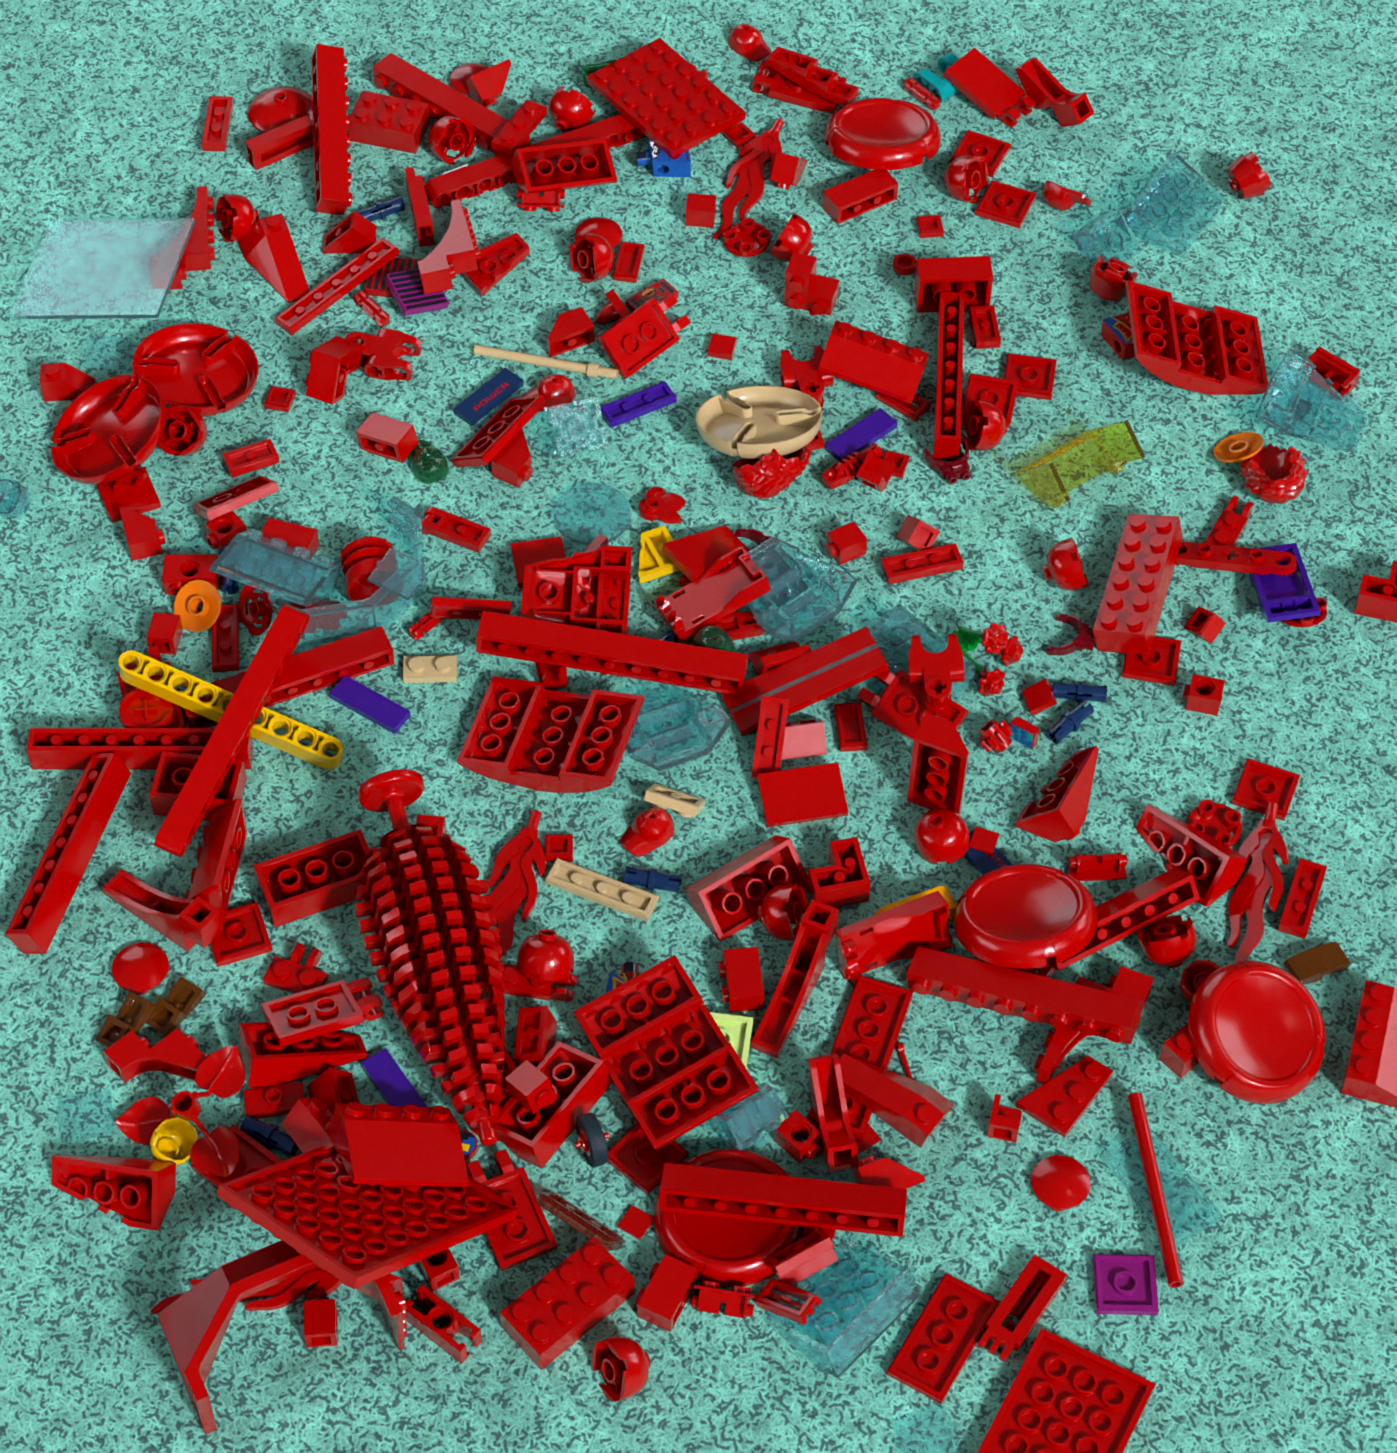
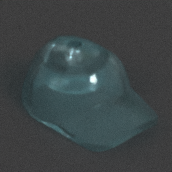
(13, 499)

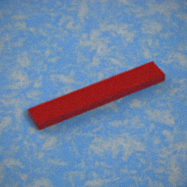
(336, 286)

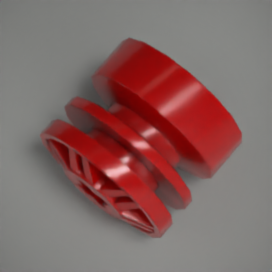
(358, 563)

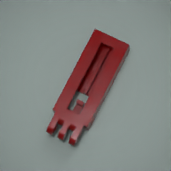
(280, 142)
(419, 208)
(1027, 1302)

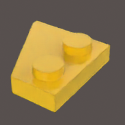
(652, 560)

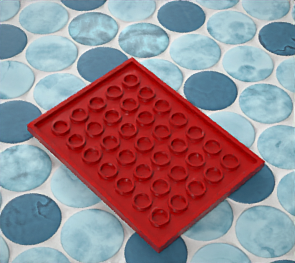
(360, 1228)

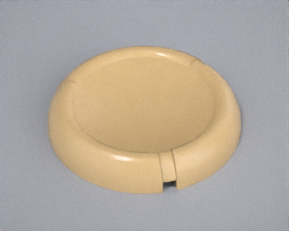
(759, 420)

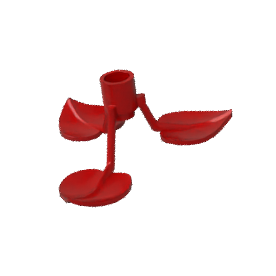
(216, 1152)

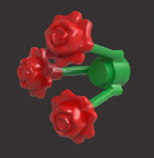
(996, 641)

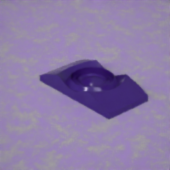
(1288, 595)

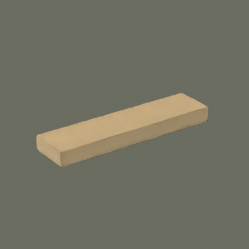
(602, 889)

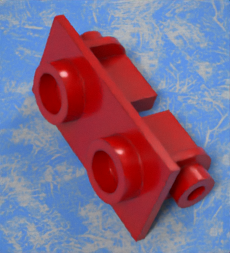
(549, 200)
(1098, 867)
(736, 1300)

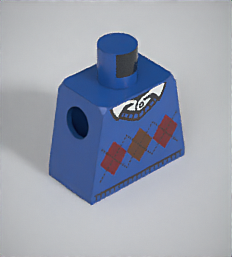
(662, 164)

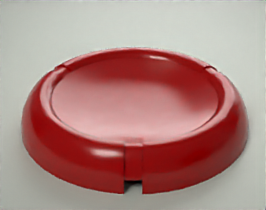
(882, 134)
(198, 367)
(109, 430)
(1024, 916)
(1257, 1031)
(722, 1247)

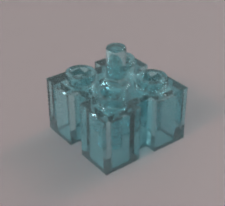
(576, 426)
(747, 1119)

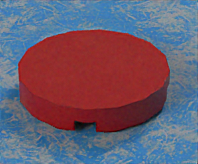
(145, 710)

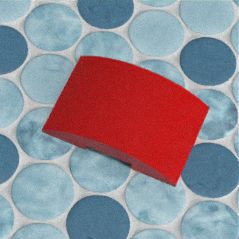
(1196, 347)
(549, 736)
(665, 1052)

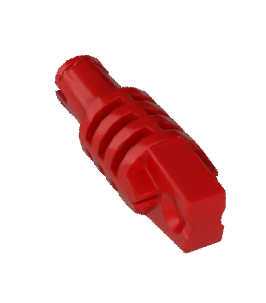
(847, 468)

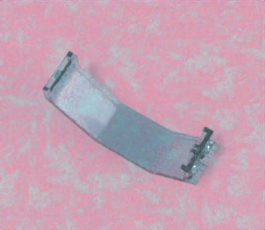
(382, 607)

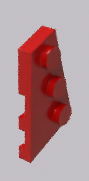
(497, 262)
(1066, 1096)

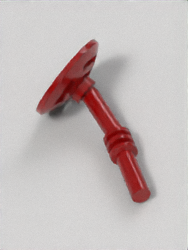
(257, 608)

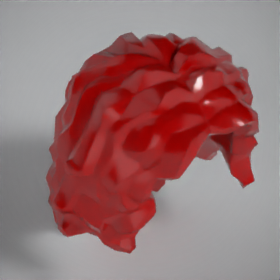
(770, 472)
(1275, 474)

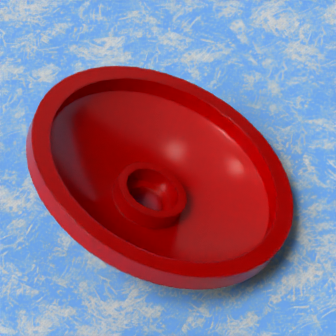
(278, 107)

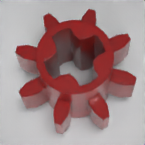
(995, 736)

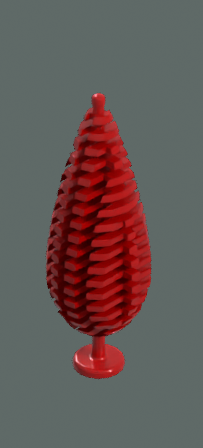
(435, 950)

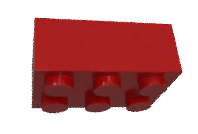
(389, 122)
(952, 274)
(174, 771)

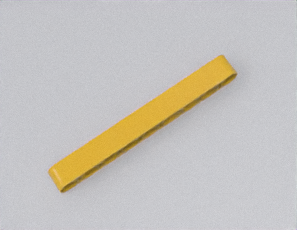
(215, 708)

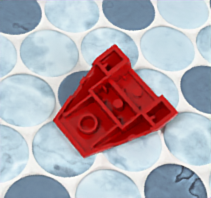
(581, 589)

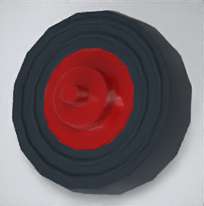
(591, 1140)

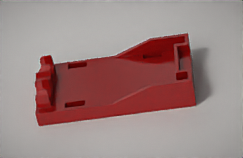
(717, 593)
(893, 935)

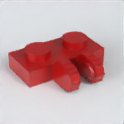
(293, 976)

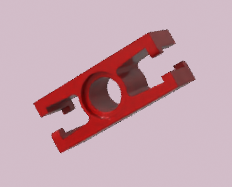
(440, 1312)

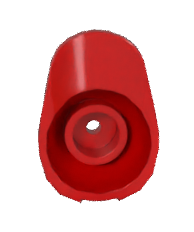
(748, 42)
(1063, 198)
(555, 390)
(648, 833)

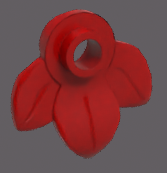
(661, 506)

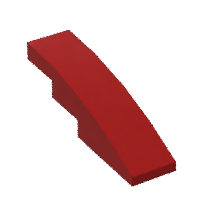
(807, 74)

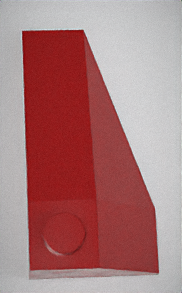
(274, 256)
(1064, 801)
(1188, 849)
(274, 1065)
(898, 1100)
(129, 1186)

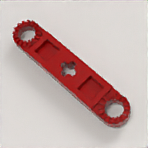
(1243, 559)

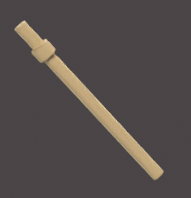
(592, 369)

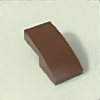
(1316, 962)
(175, 1007)
(130, 1017)

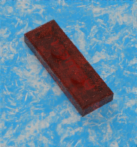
(579, 1220)

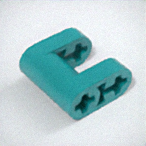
(939, 87)

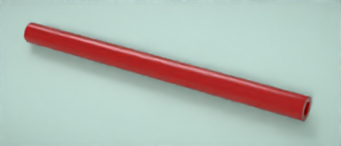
(1155, 1190)

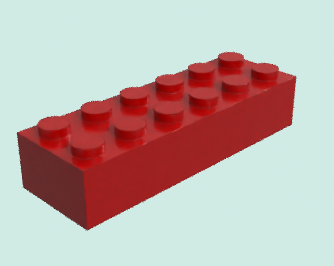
(1138, 584)

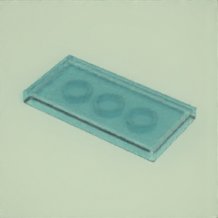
(1186, 1203)

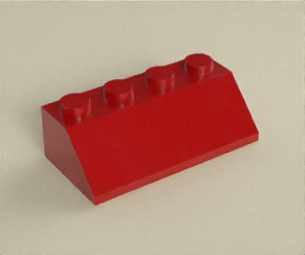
(563, 166)
(873, 361)
(938, 765)
(219, 857)
(731, 894)
(578, 1085)

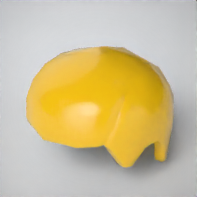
(173, 1140)

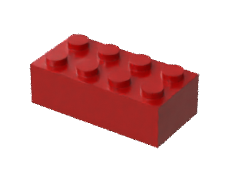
(312, 878)
(567, 1303)

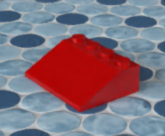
(1373, 1047)
(399, 1145)

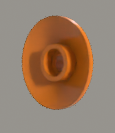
(1238, 447)
(189, 601)

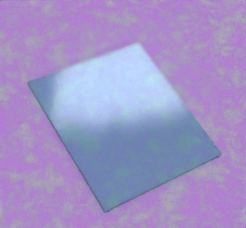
(103, 269)

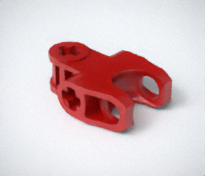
(382, 352)
(805, 374)
(936, 671)

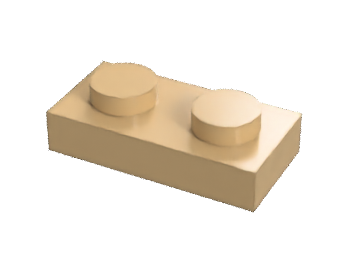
(429, 669)
(683, 803)

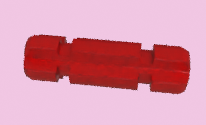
(922, 94)
(371, 308)
(424, 624)

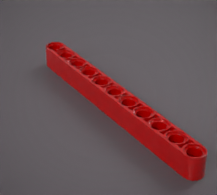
(498, 170)
(231, 731)

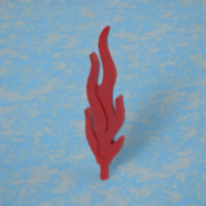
(751, 174)
(1262, 875)
(520, 880)
(282, 1293)

